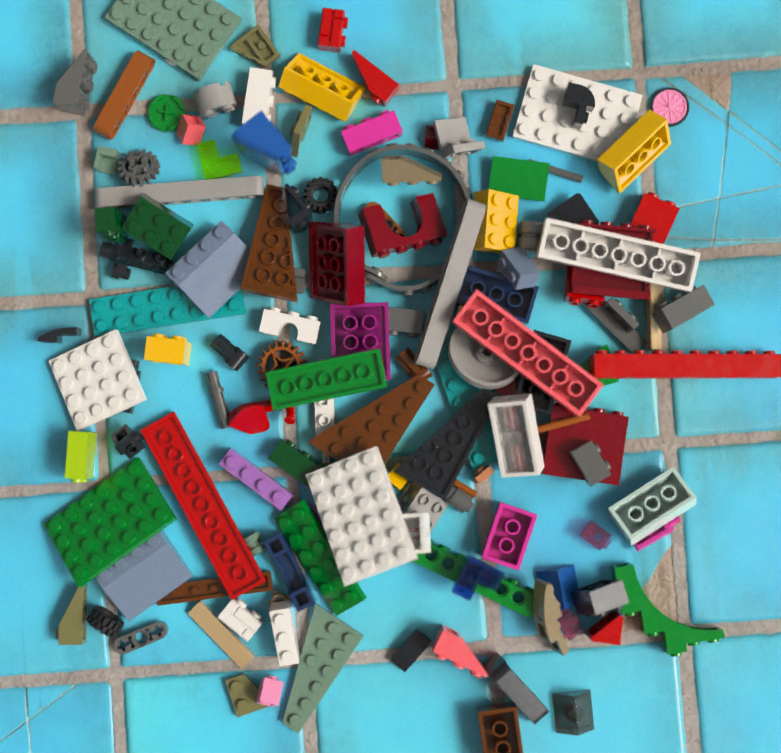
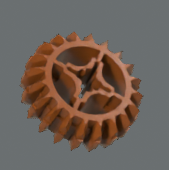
(272, 352)

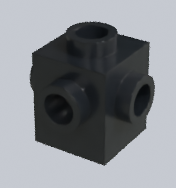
(128, 441)

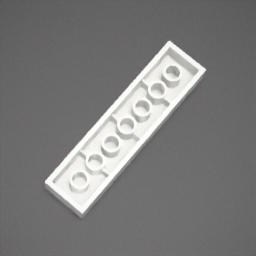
(618, 255)

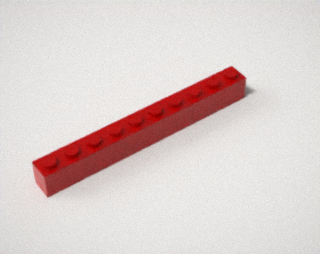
(685, 365)

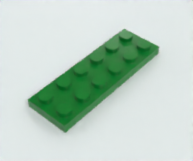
(326, 379)
(315, 553)

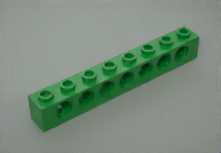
(524, 606)

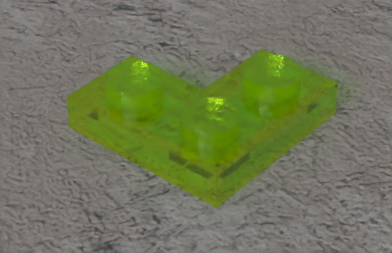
(215, 166)

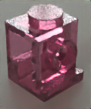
(589, 535)
(569, 624)

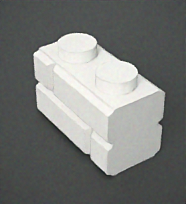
(241, 619)

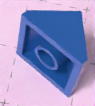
(563, 581)

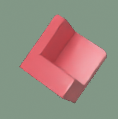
(190, 129)

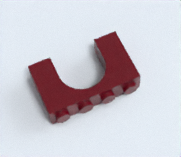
(384, 241)

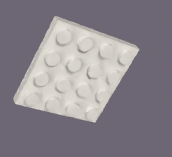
(97, 380)

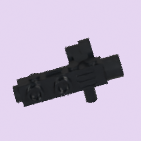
(127, 256)

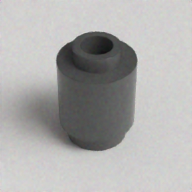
(460, 500)

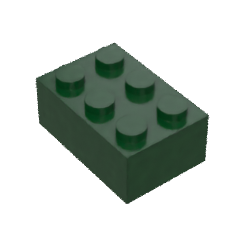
(157, 226)

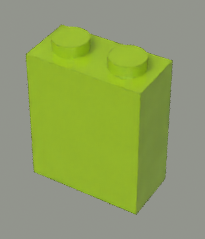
(80, 456)

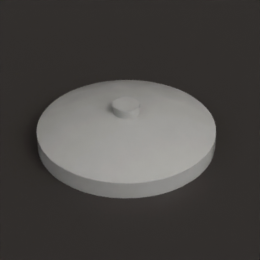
(477, 364)

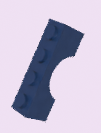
(290, 570)

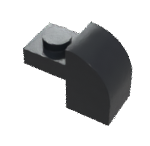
(580, 98)

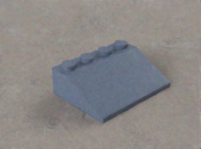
(211, 269)
(144, 576)

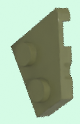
(257, 47)
(299, 131)

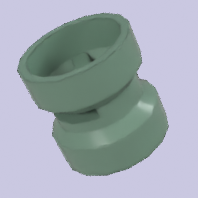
(255, 543)

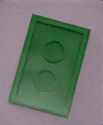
(519, 177)

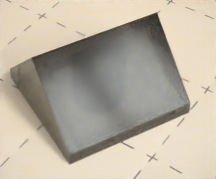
(573, 712)

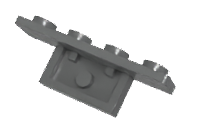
(618, 323)

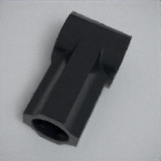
(233, 355)

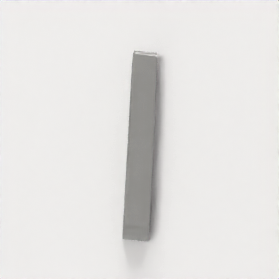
(182, 192)
(449, 283)

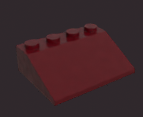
(337, 263)

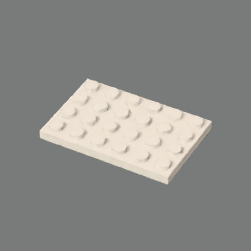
(550, 124)
(361, 516)

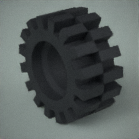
(316, 184)
(105, 621)

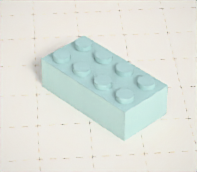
(652, 506)

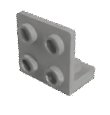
(455, 138)
(419, 500)

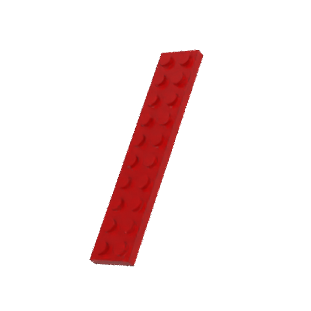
(203, 505)

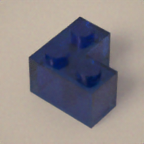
(474, 572)

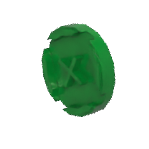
(166, 112)

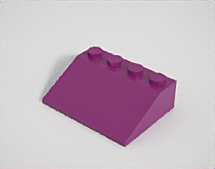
(361, 330)

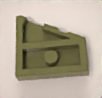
(243, 694)

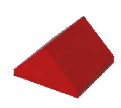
(607, 629)

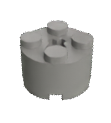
(215, 99)

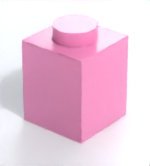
(269, 691)

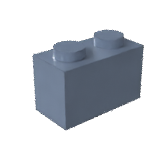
(518, 268)

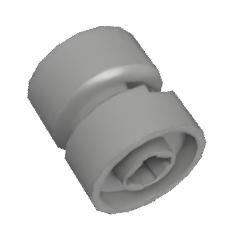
(530, 233)

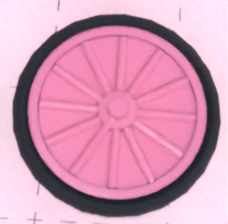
(670, 104)

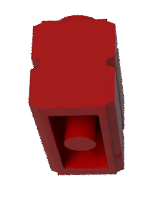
(331, 30)

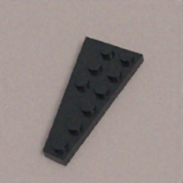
(446, 451)

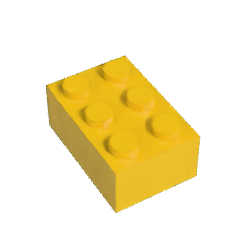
(499, 221)

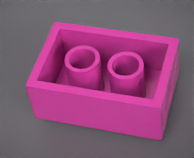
(508, 535)

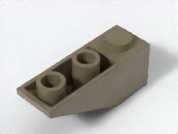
(403, 169)

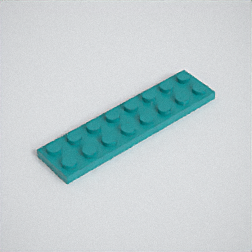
(153, 310)
(458, 394)

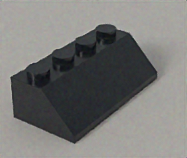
(541, 401)

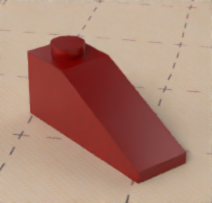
(378, 84)

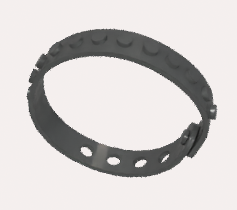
(372, 273)

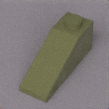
(73, 625)

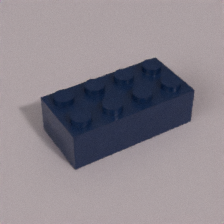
(498, 289)

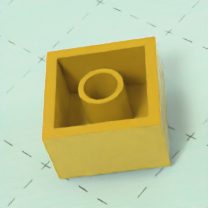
(166, 350)

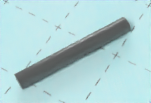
(564, 173)

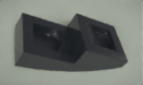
(56, 335)
(411, 650)

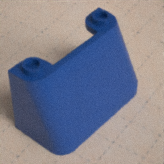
(264, 144)

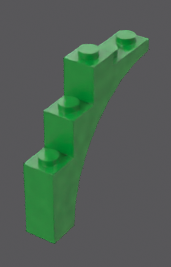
(652, 621)

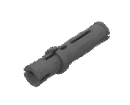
(218, 399)

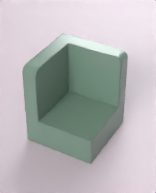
(106, 160)

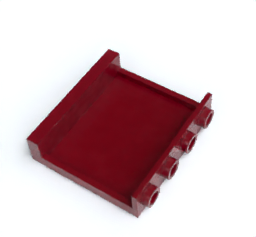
(602, 284)
(603, 428)

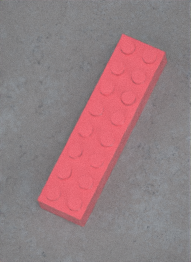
(527, 353)

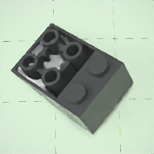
(75, 85)

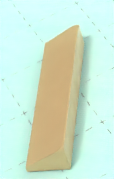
(652, 327)
(221, 634)

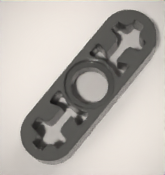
(129, 647)

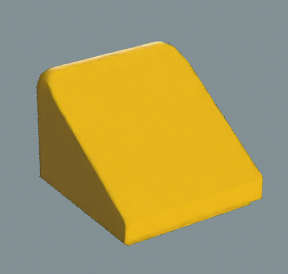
(396, 479)

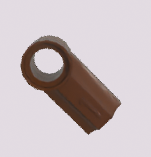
(406, 360)

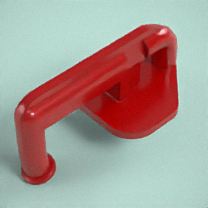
(253, 417)

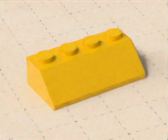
(321, 87)
(635, 150)

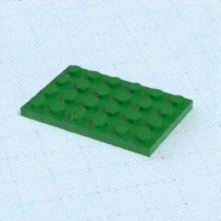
(109, 522)

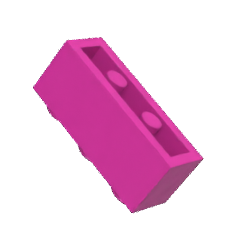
(371, 132)

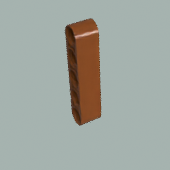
(124, 95)

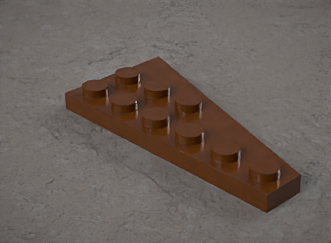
(270, 258)

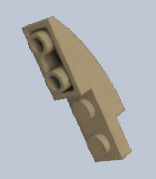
(546, 612)

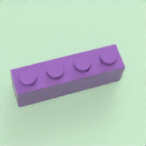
(256, 479)

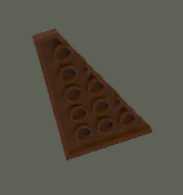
(377, 423)

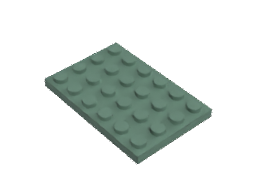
(178, 30)

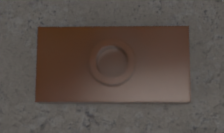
(499, 120)

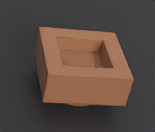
(483, 473)

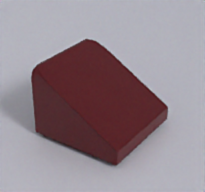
(430, 138)

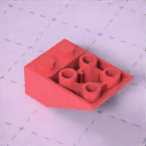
(452, 646)

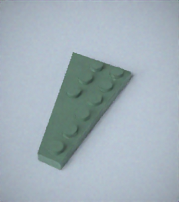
(323, 656)

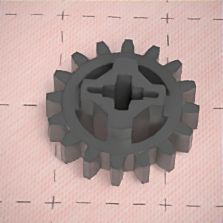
(138, 167)

